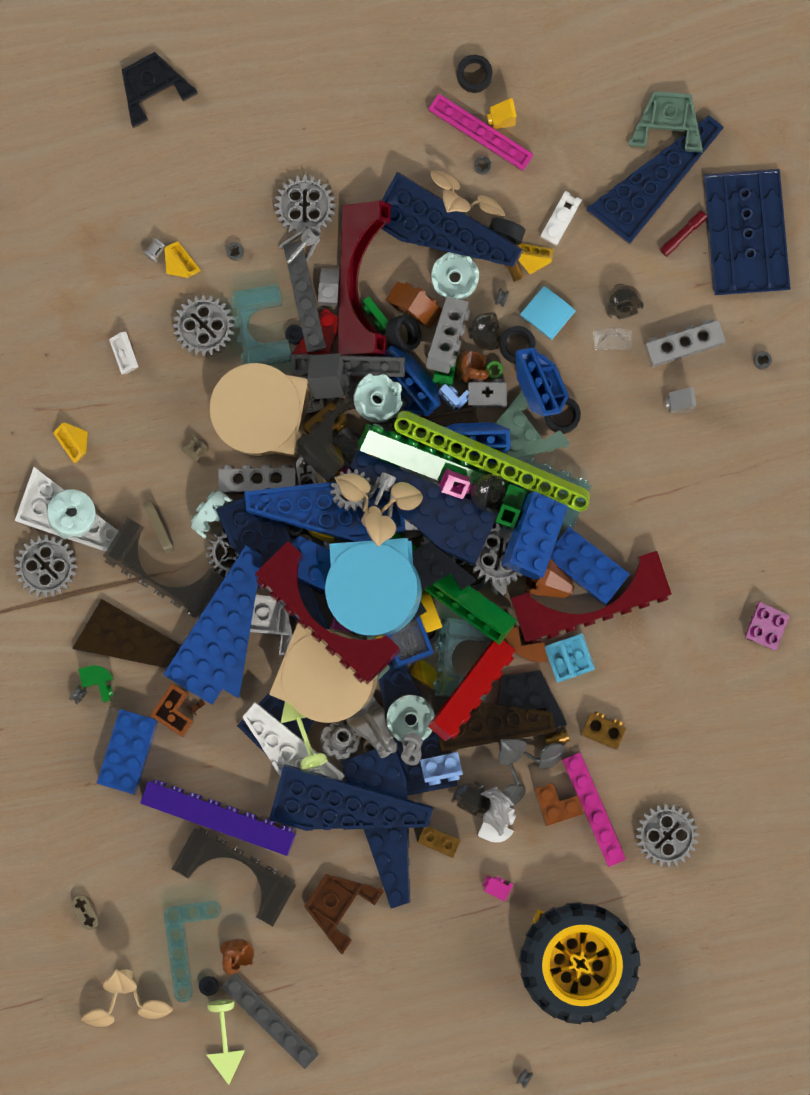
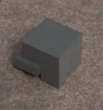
(327, 376)

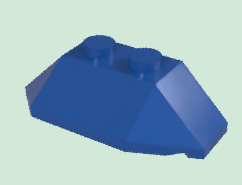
(540, 382)
(416, 385)
(486, 433)

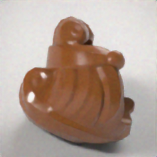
(471, 366)
(236, 953)

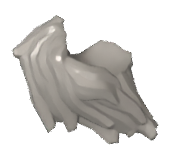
(498, 810)

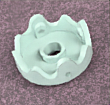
(455, 263)
(377, 386)
(207, 512)
(71, 526)
(410, 705)

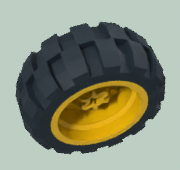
(618, 968)

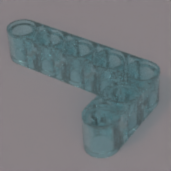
(182, 942)

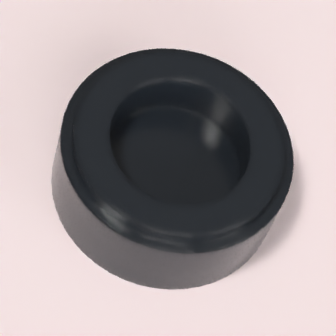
(294, 334)
(208, 986)

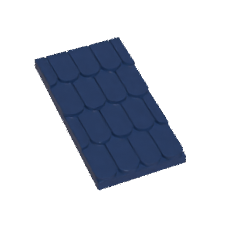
(747, 232)

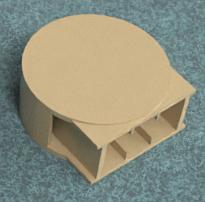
(260, 410)
(318, 682)

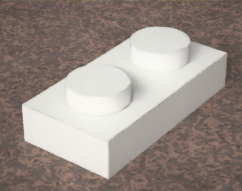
(123, 353)

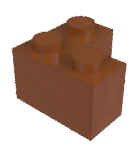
(414, 303)
(168, 711)
(555, 810)

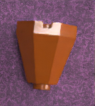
(553, 584)

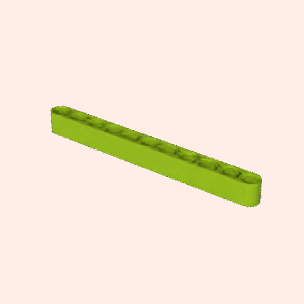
(486, 453)

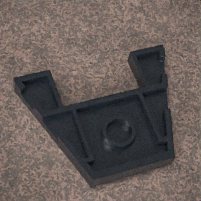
(149, 78)
(435, 565)
(529, 692)

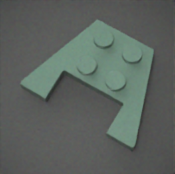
(669, 113)
(523, 436)

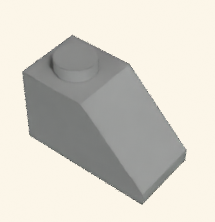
(329, 287)
(681, 401)

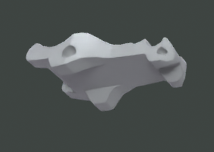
(372, 726)

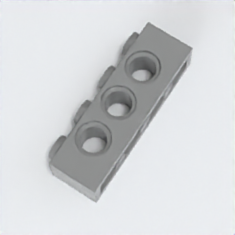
(451, 322)
(658, 357)
(227, 474)

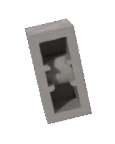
(495, 400)

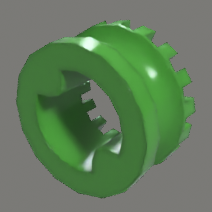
(500, 368)

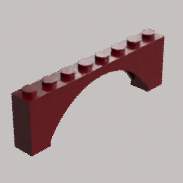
(359, 227)
(540, 621)
(363, 657)

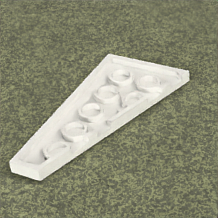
(34, 513)
(281, 743)

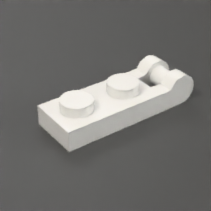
(560, 219)

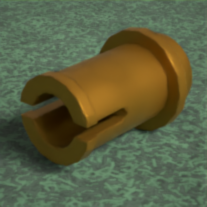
(515, 272)
(560, 737)

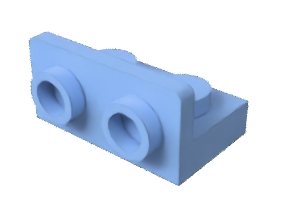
(450, 397)
(441, 767)

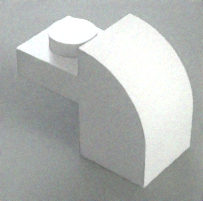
(489, 833)

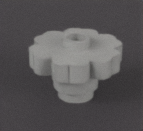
(333, 745)

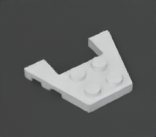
(271, 619)

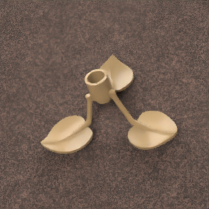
(456, 203)
(378, 527)
(123, 982)

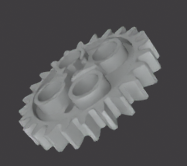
(287, 205)
(191, 337)
(490, 552)
(58, 554)
(680, 848)

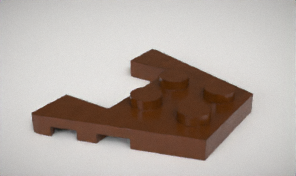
(332, 901)

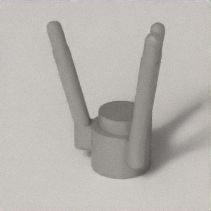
(310, 236)
(385, 483)

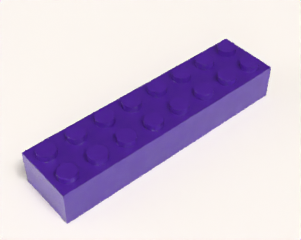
(218, 818)

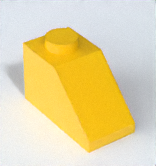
(502, 114)

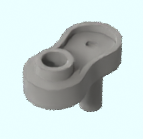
(411, 748)

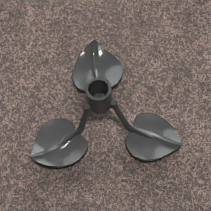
(511, 752)

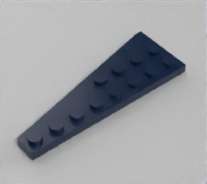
(640, 195)

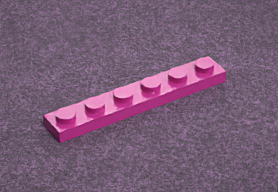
(480, 132)
(594, 809)

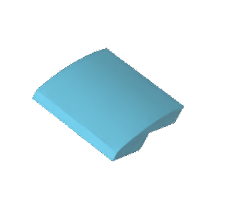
(547, 313)
(569, 658)

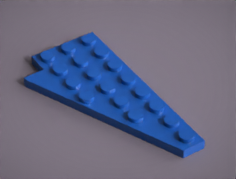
(314, 509)
(218, 642)

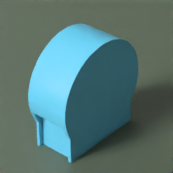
(372, 586)

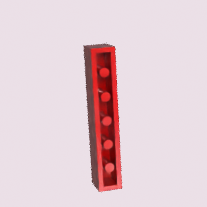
(471, 688)

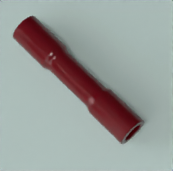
(692, 225)

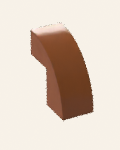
(531, 652)

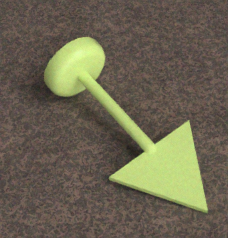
(313, 760)
(226, 1061)

